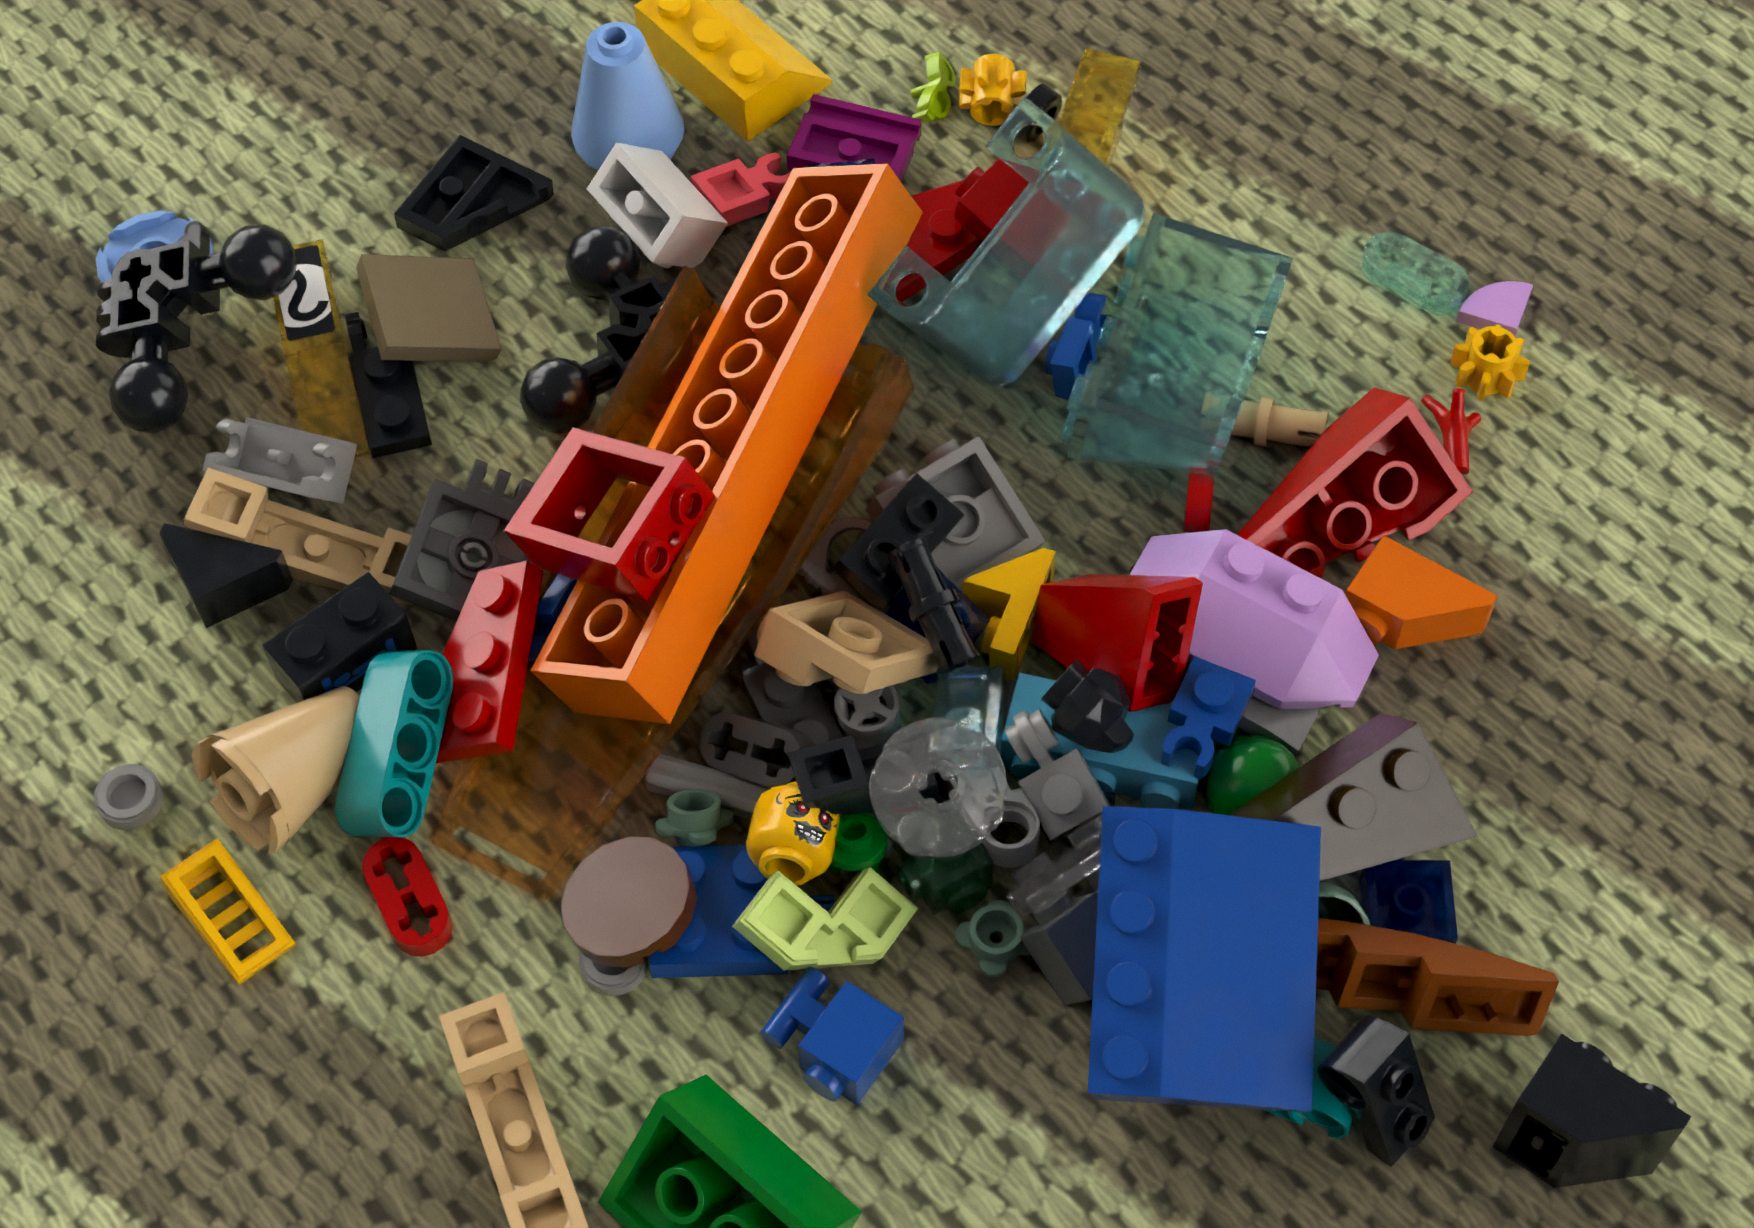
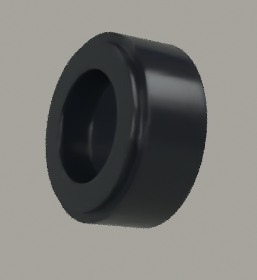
(1046, 100)

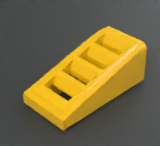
(197, 870)

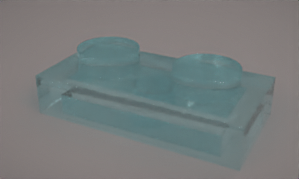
(973, 700)

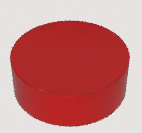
(1198, 502)

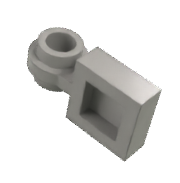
(1063, 788)

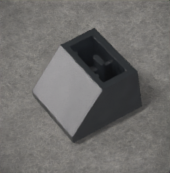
(1588, 1120)

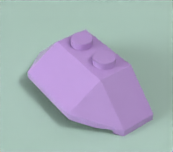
(1267, 619)

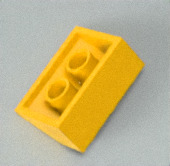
(729, 60)

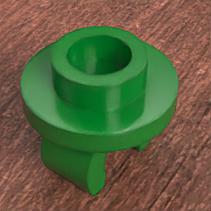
(859, 844)

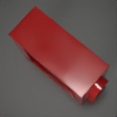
(573, 488)

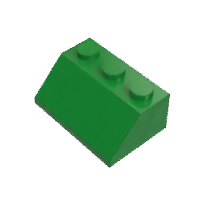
(717, 1167)

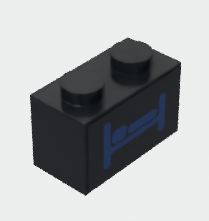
(339, 640)

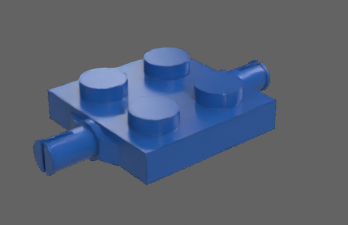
(710, 945)

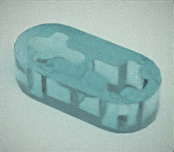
(1414, 273)

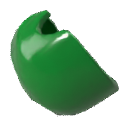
(1245, 771)

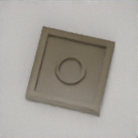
(428, 308)

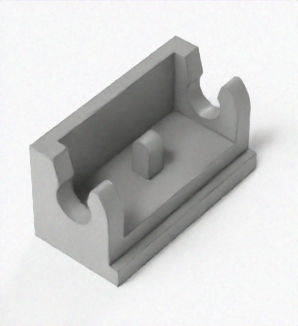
(285, 459)

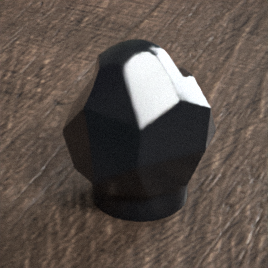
(1090, 708)

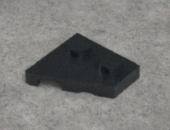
(469, 194)

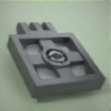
(456, 539)

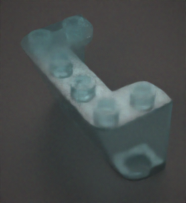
(1031, 263)
(1176, 351)

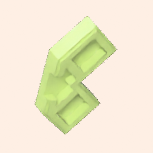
(804, 935)

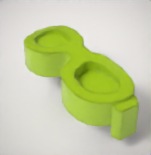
(933, 97)

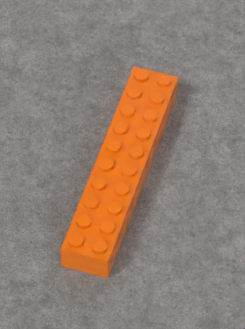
(743, 429)

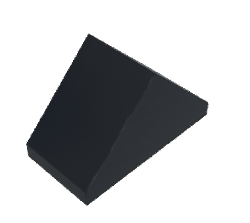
(224, 572)

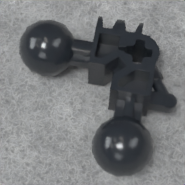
(602, 267)
(153, 289)

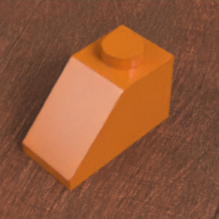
(1415, 600)

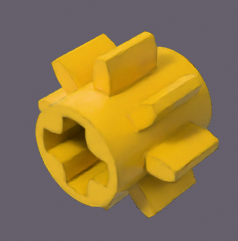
(991, 89)
(1489, 361)

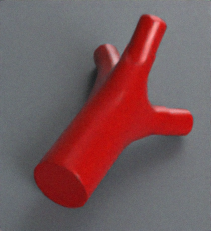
(1454, 427)

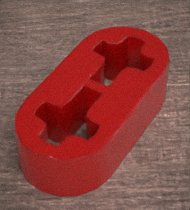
(420, 890)

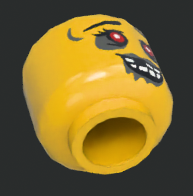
(790, 836)

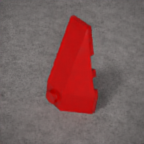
(1360, 481)

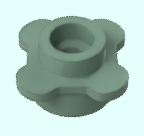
(694, 817)
(994, 918)

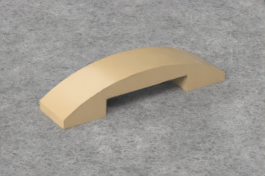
(312, 546)
(511, 1116)

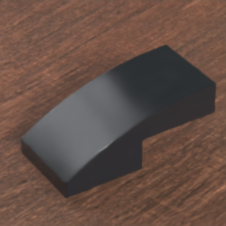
(838, 776)

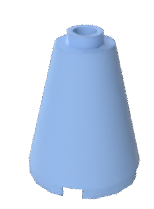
(623, 97)

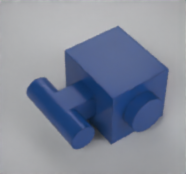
(842, 1042)

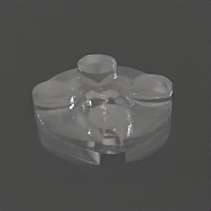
(921, 823)

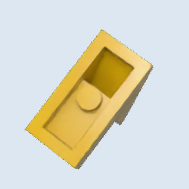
(1010, 600)

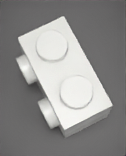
(656, 206)

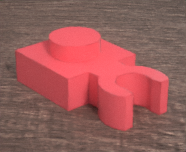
(741, 191)

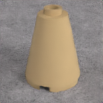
(278, 766)

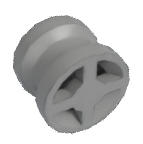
(854, 708)

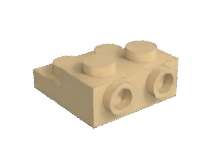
(842, 641)

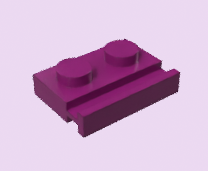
(853, 132)

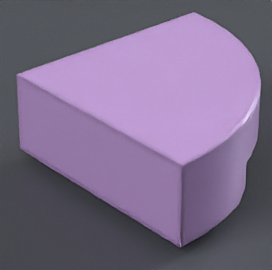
(1496, 304)

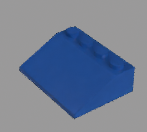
(1205, 960)

